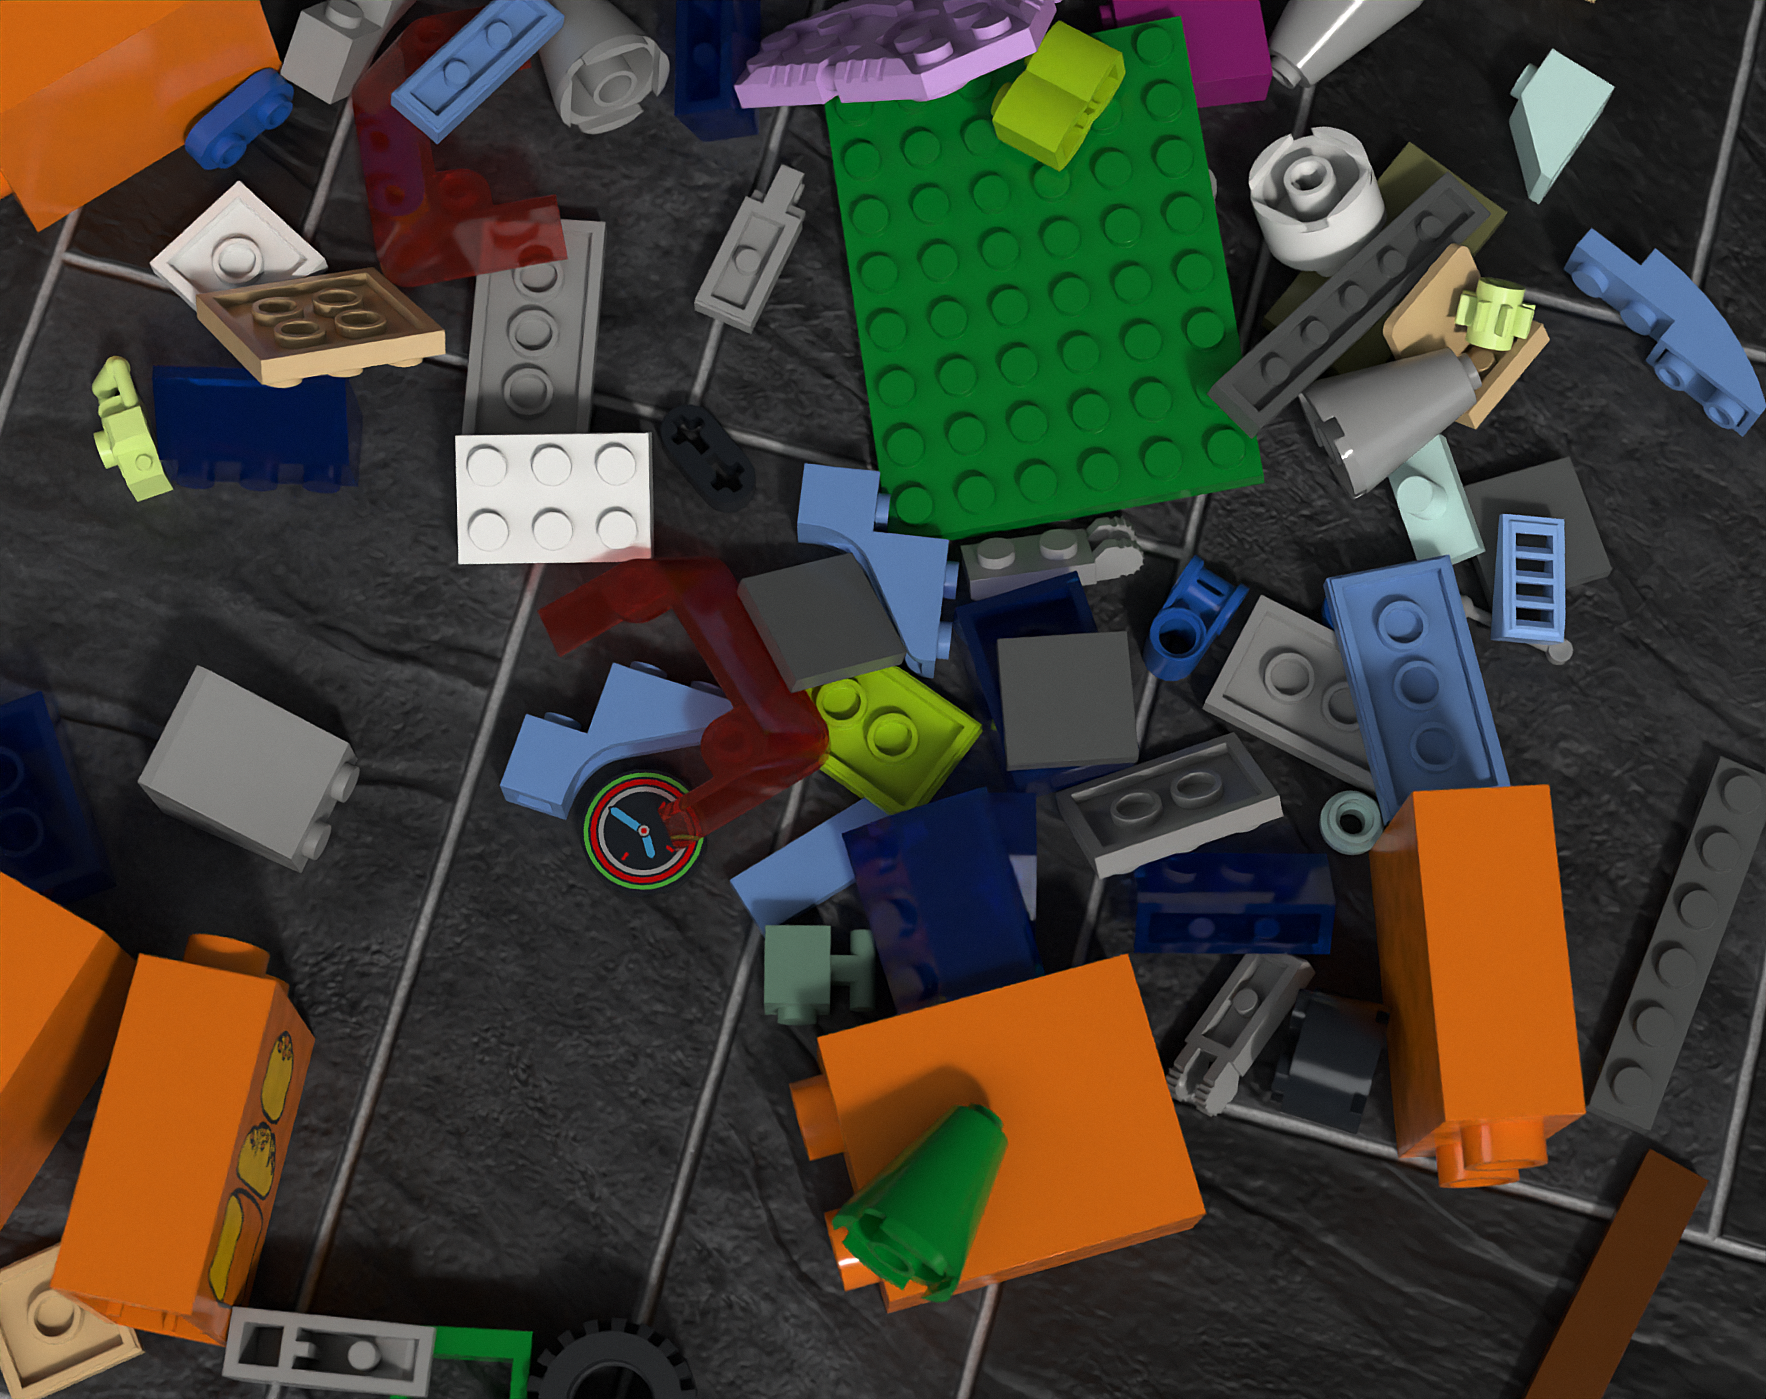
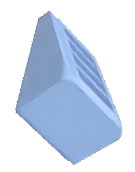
(1505, 601)

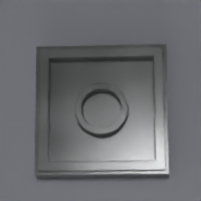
(1538, 491)
(821, 622)
(1067, 700)

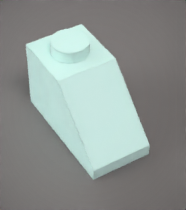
(1553, 117)

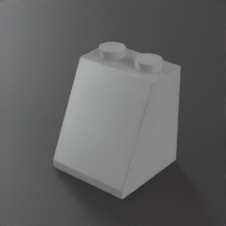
(249, 771)

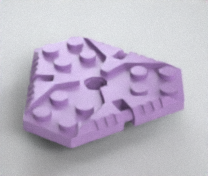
(891, 50)

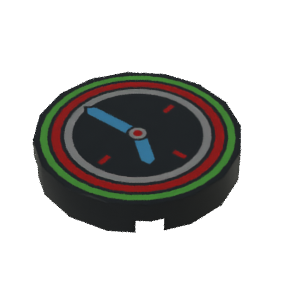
(627, 838)

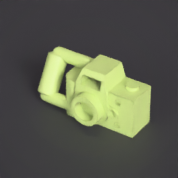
(128, 432)

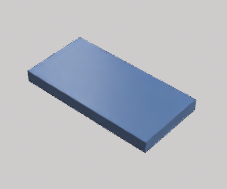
(1414, 681)

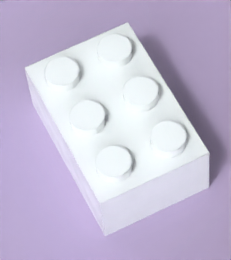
(554, 497)

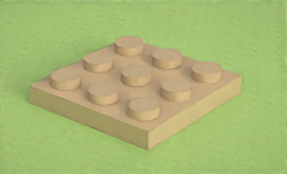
(320, 326)

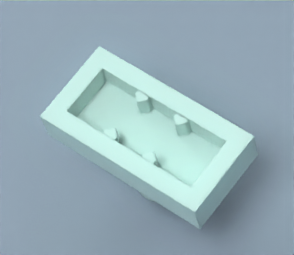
(1436, 505)

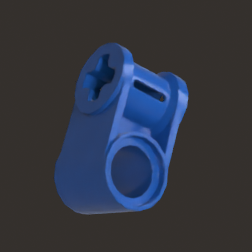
(1196, 612)

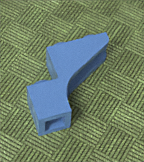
(906, 572)
(633, 718)

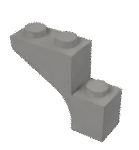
(337, 44)

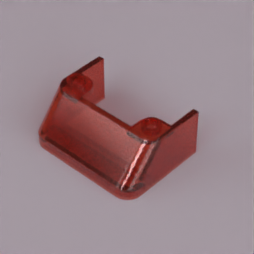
(444, 221)
(750, 750)

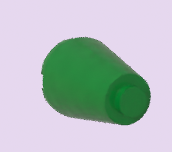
(928, 1203)

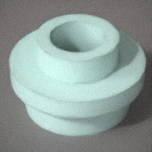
(1362, 807)

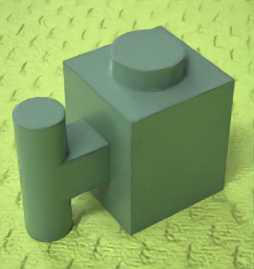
(802, 970)

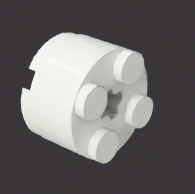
(1316, 199)

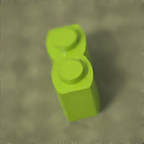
(1057, 95)

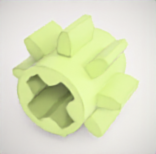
(1495, 314)

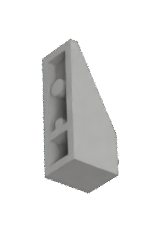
(329, 1352)

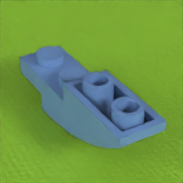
(1693, 339)

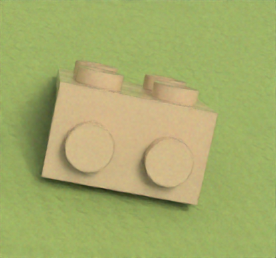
(1427, 324)

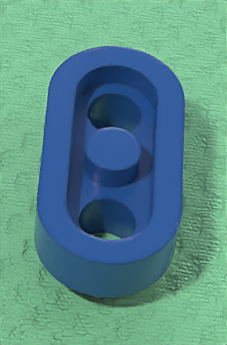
(226, 130)

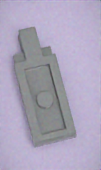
(754, 253)

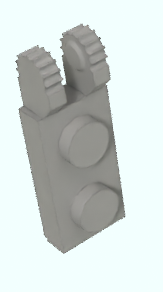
(1097, 554)
(1236, 1028)

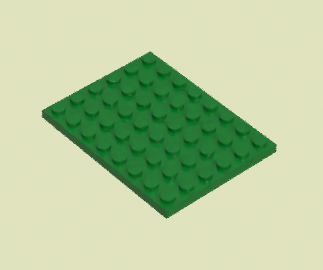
(1036, 327)

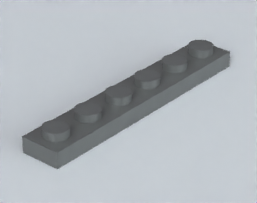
(1347, 305)
(1680, 948)

